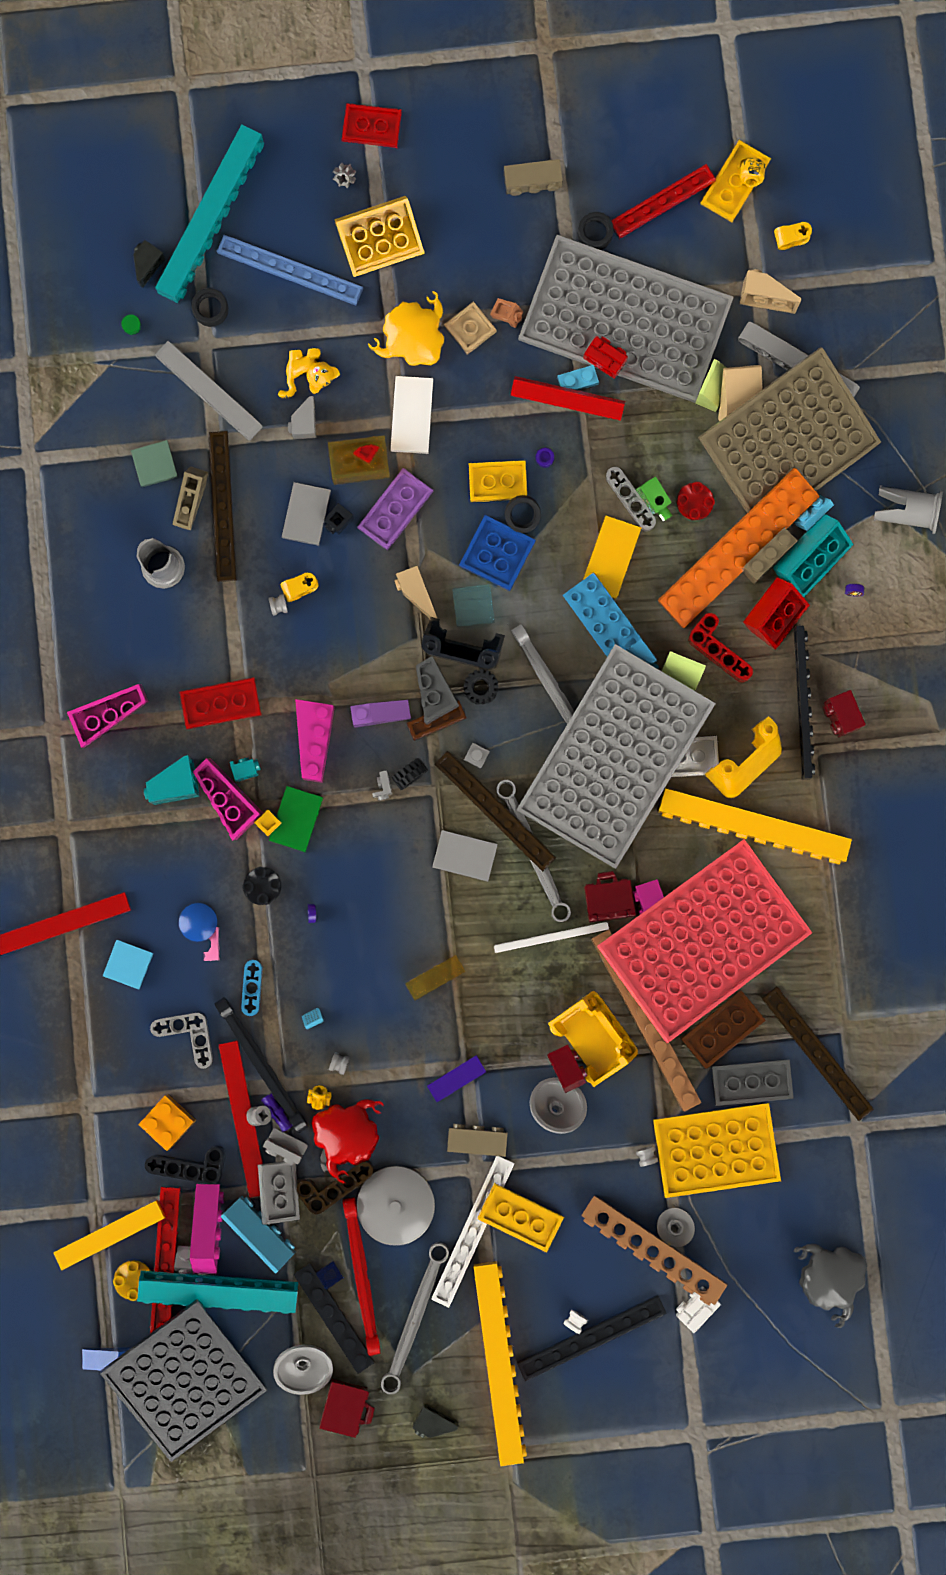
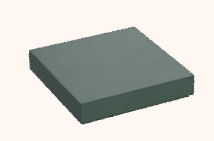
(154, 463)

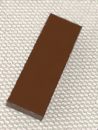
(419, 729)

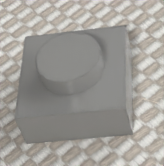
(476, 755)

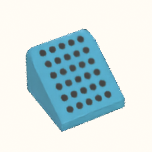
(312, 1018)

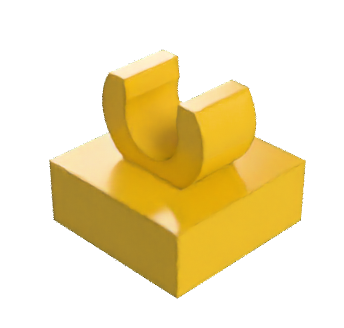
(267, 822)

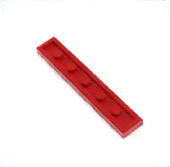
(663, 201)
(567, 398)

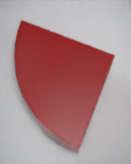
(366, 452)

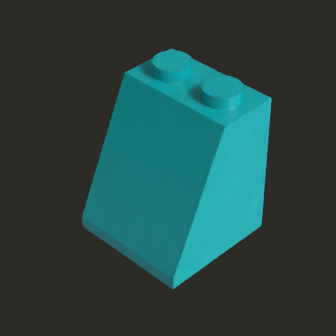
(173, 783)

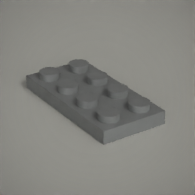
(752, 1082)

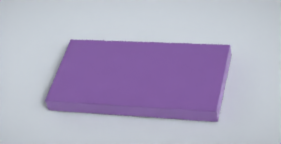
(395, 509)

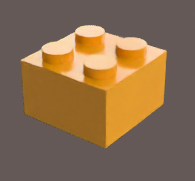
(167, 1122)

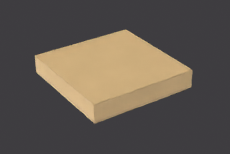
(470, 328)

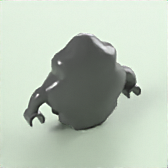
(832, 1278)

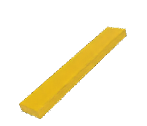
(109, 1235)

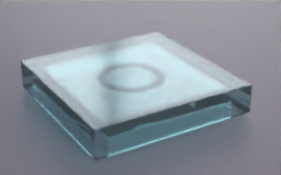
(473, 605)

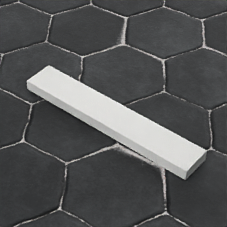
(551, 937)

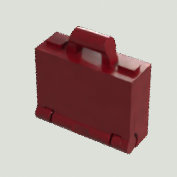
(609, 900)
(345, 1408)

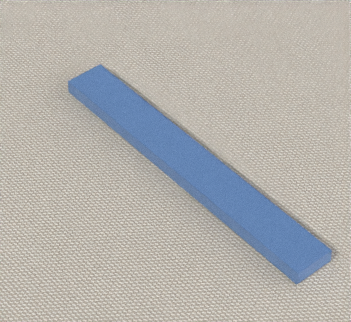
(290, 270)

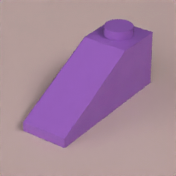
(380, 713)

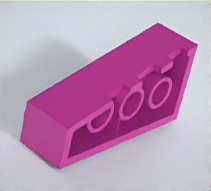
(102, 715)

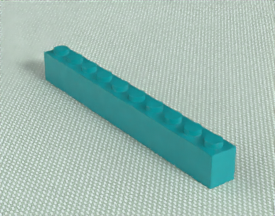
(210, 213)

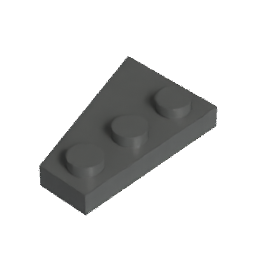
(435, 691)

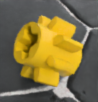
(319, 1097)

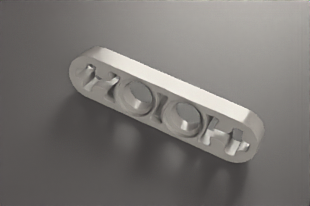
(628, 500)

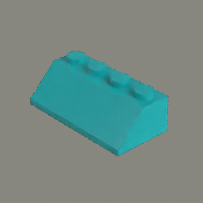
(814, 554)

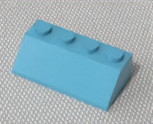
(261, 1238)

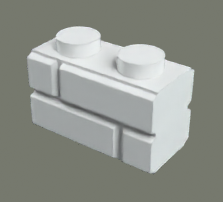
(695, 1311)

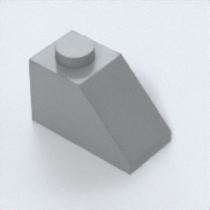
(303, 420)

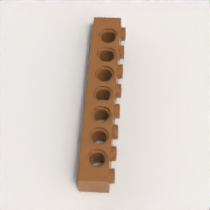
(708, 1296)

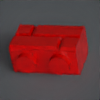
(605, 356)

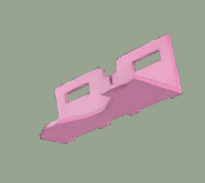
(213, 953)

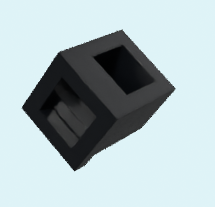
(341, 513)

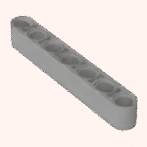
(779, 350)
(208, 390)

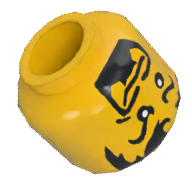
(752, 172)

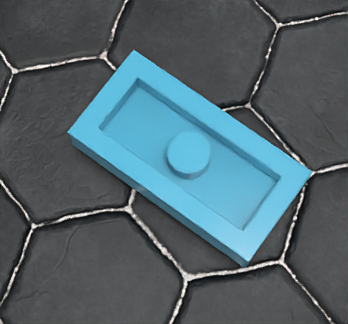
(579, 378)
(813, 513)

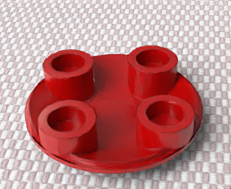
(695, 501)

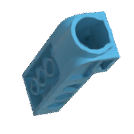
(606, 620)

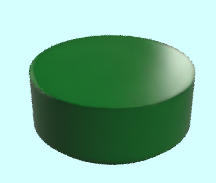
(131, 324)

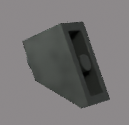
(147, 261)
(433, 1423)

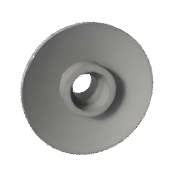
(681, 1221)

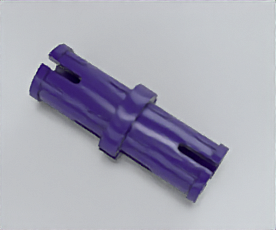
(277, 1112)

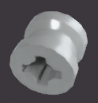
(278, 604)
(339, 1063)
(255, 1119)
(647, 1156)

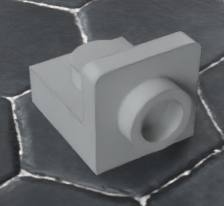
(383, 782)

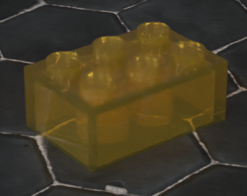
(349, 468)

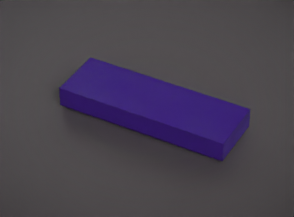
(456, 1078)

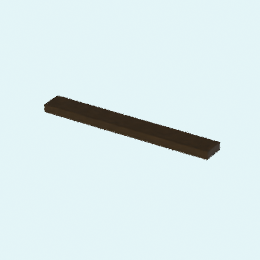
(222, 506)
(495, 811)
(817, 1053)

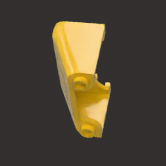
(733, 779)
(595, 1037)

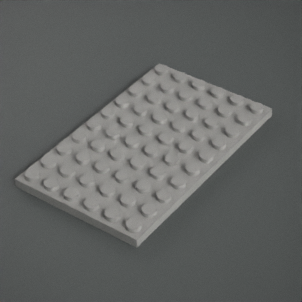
(654, 316)
(615, 756)

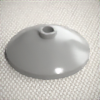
(570, 1106)
(303, 1369)

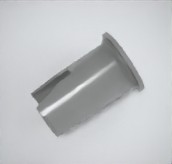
(920, 509)
(170, 573)

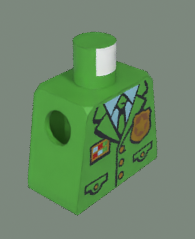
(653, 490)

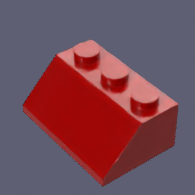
(776, 612)

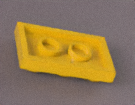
(497, 480)

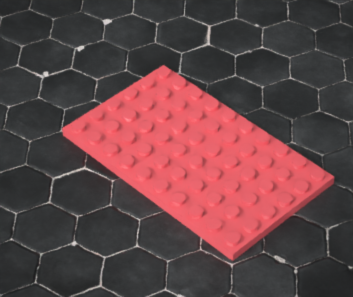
(704, 940)

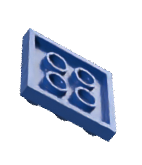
(497, 553)

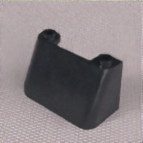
(437, 645)

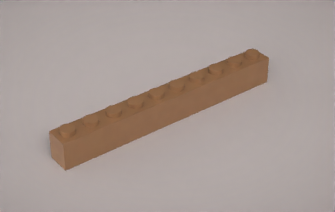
(661, 1051)

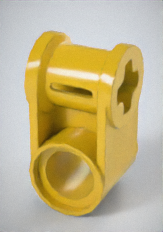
(790, 235)
(297, 587)

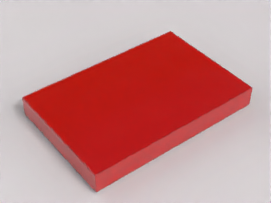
(371, 125)

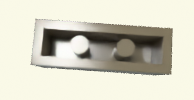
(533, 177)
(769, 555)
(477, 1140)

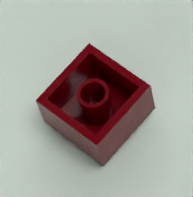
(843, 714)

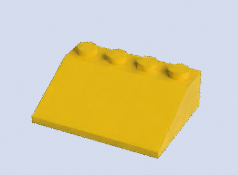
(379, 236)

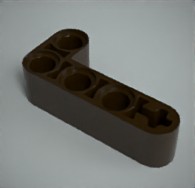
(342, 1189)

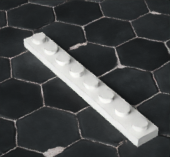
(469, 1236)

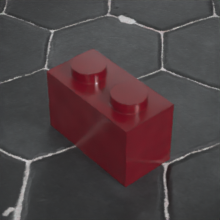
(566, 1068)

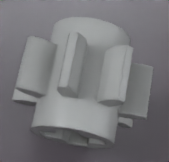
(349, 174)

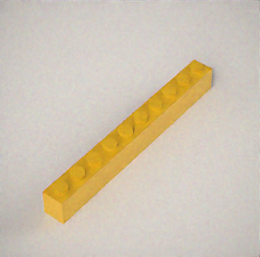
(754, 825)
(498, 1363)

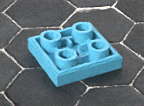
(128, 964)

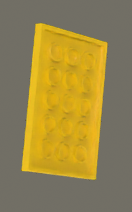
(716, 1150)

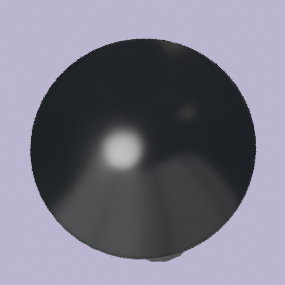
(262, 886)

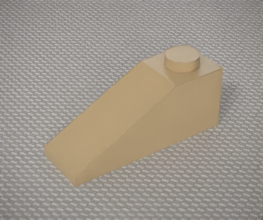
(414, 590)

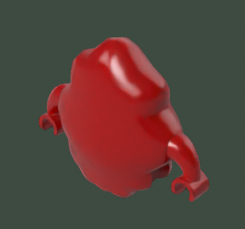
(346, 1134)

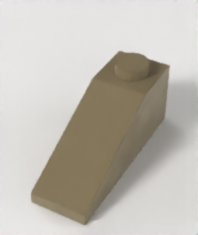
(190, 497)

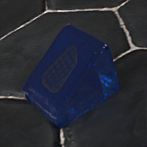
(329, 1275)

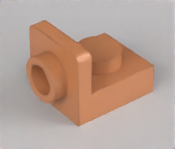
(507, 312)

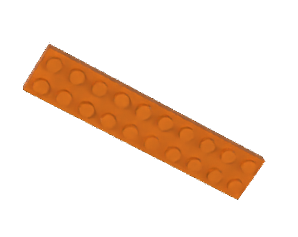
(737, 547)

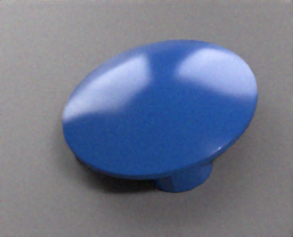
(198, 922)

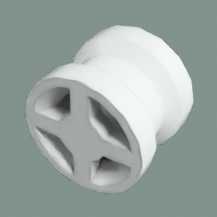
(575, 1321)

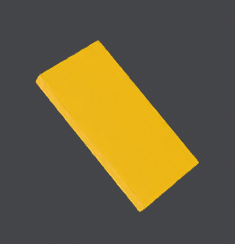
(729, 192)
(613, 553)
(520, 1217)

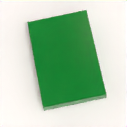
(297, 818)

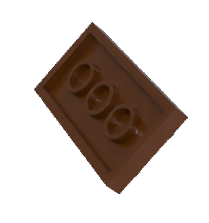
(723, 1029)

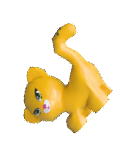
(318, 373)

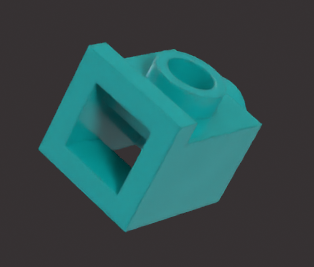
(245, 769)

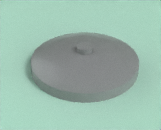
(395, 1205)

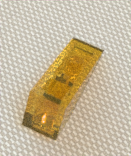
(435, 977)

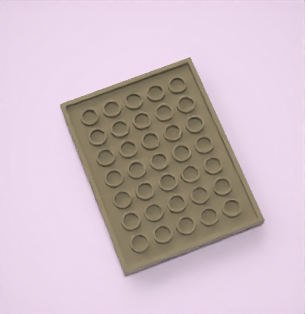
(794, 422)

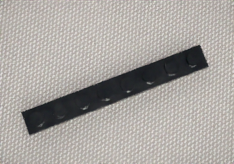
(804, 710)

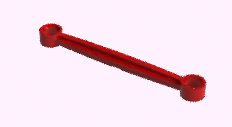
(361, 1277)

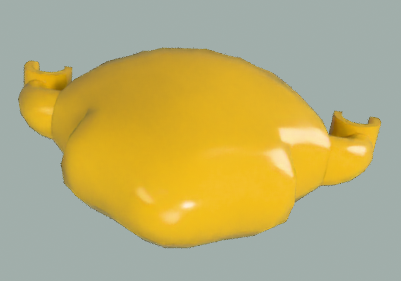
(413, 333)

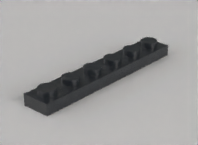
(334, 1318)

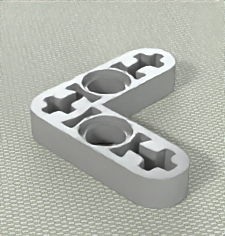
(194, 1032)

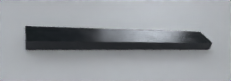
(591, 1338)

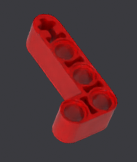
(722, 652)

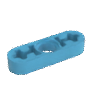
(258, 993)

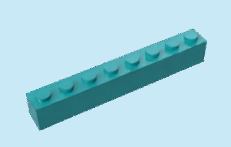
(217, 1291)

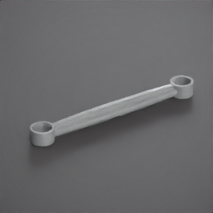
(543, 673)
(544, 877)
(414, 1318)

